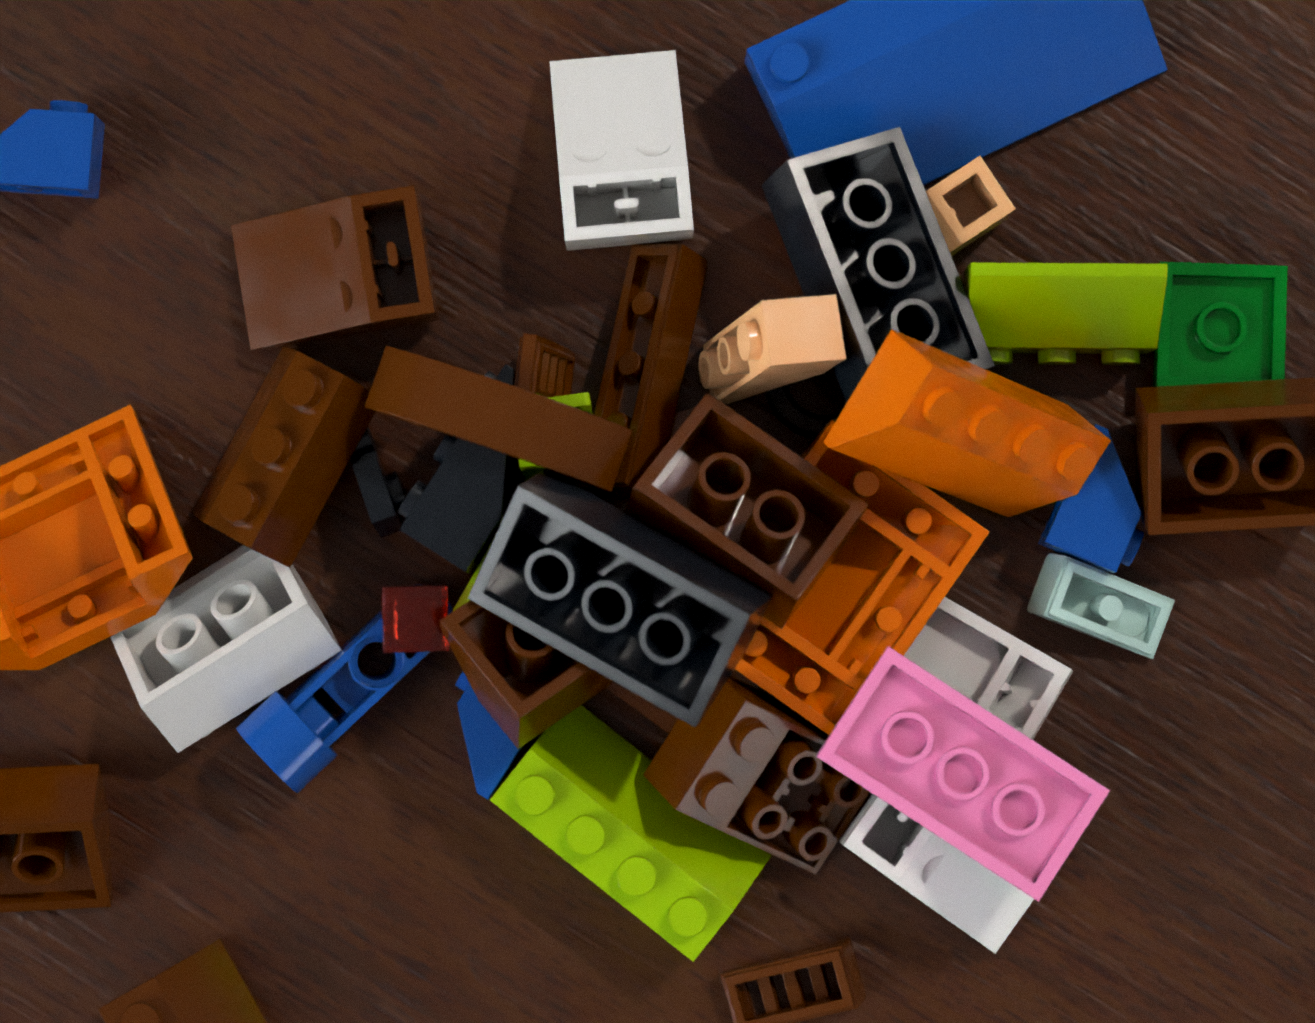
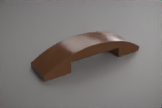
(499, 417)

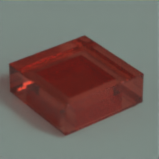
(413, 618)

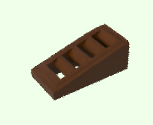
(544, 366)
(846, 969)

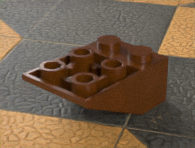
(335, 269)
(757, 777)

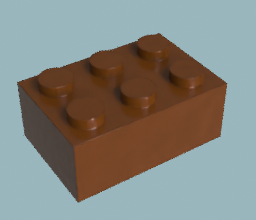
(1226, 456)
(747, 504)

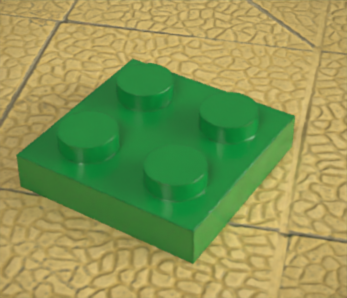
(1222, 324)

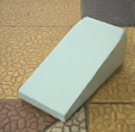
(1100, 605)

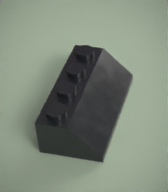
(870, 236)
(619, 596)

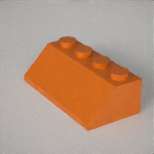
(965, 430)

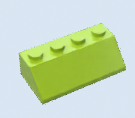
(596, 810)

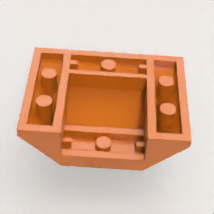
(83, 542)
(869, 596)

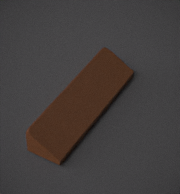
(649, 352)

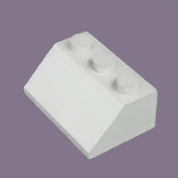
(223, 645)

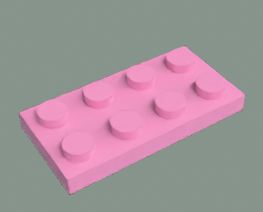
(962, 773)

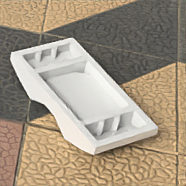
(989, 666)

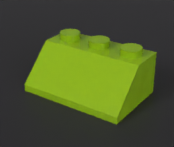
(1068, 309)

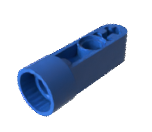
(298, 731)

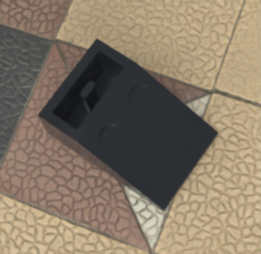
(463, 500)

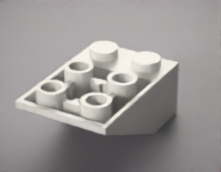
(621, 150)
(936, 873)

